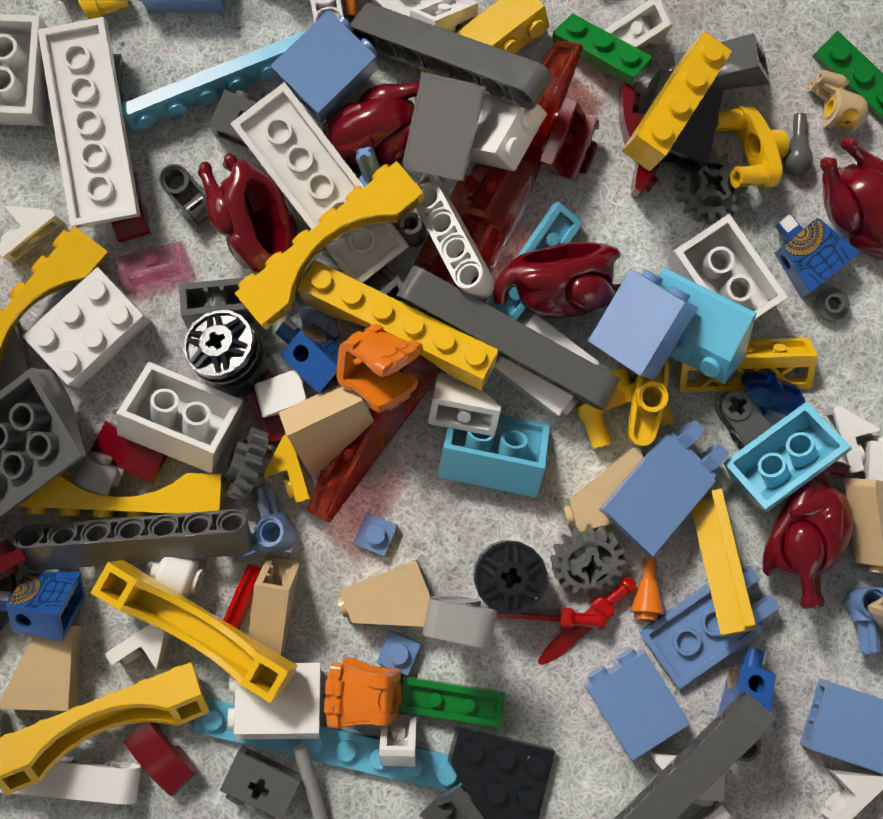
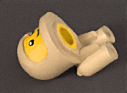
(841, 106)

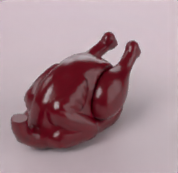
(376, 121)
(856, 197)
(248, 212)
(561, 279)
(811, 534)

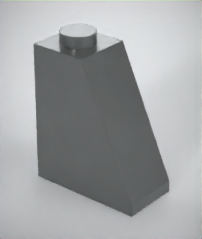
(743, 67)

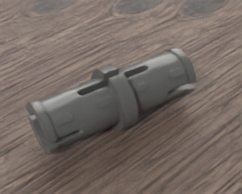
(415, 227)

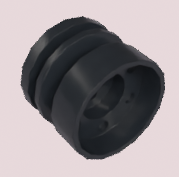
(226, 353)
(492, 588)

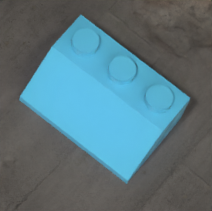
(717, 332)
(785, 457)
(507, 462)

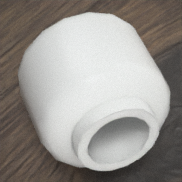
(178, 575)

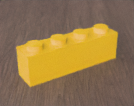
(508, 25)
(677, 101)

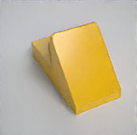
(287, 460)

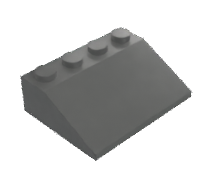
(35, 436)

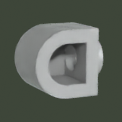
(98, 473)

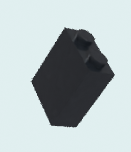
(695, 142)

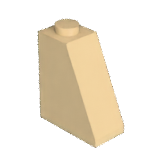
(325, 425)
(585, 503)
(867, 506)
(388, 598)
(274, 601)
(46, 675)

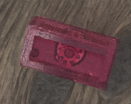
(154, 268)

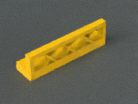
(772, 353)
(722, 565)

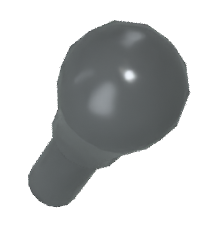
(799, 156)

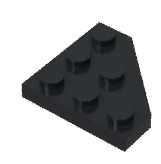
(501, 773)

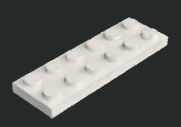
(88, 122)
(314, 178)

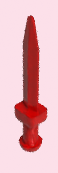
(600, 603)
(567, 619)

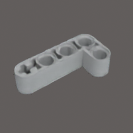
(459, 621)

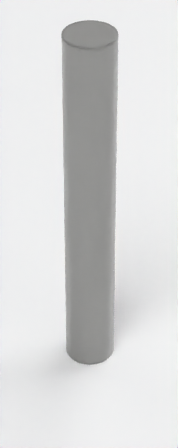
(310, 782)

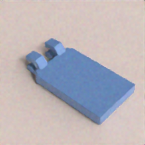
(663, 488)
(689, 635)

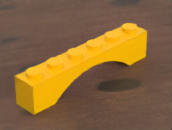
(383, 200)
(66, 266)
(356, 302)
(188, 494)
(236, 652)
(33, 751)

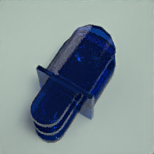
(772, 392)

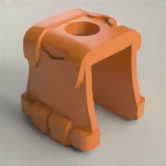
(376, 367)
(361, 694)

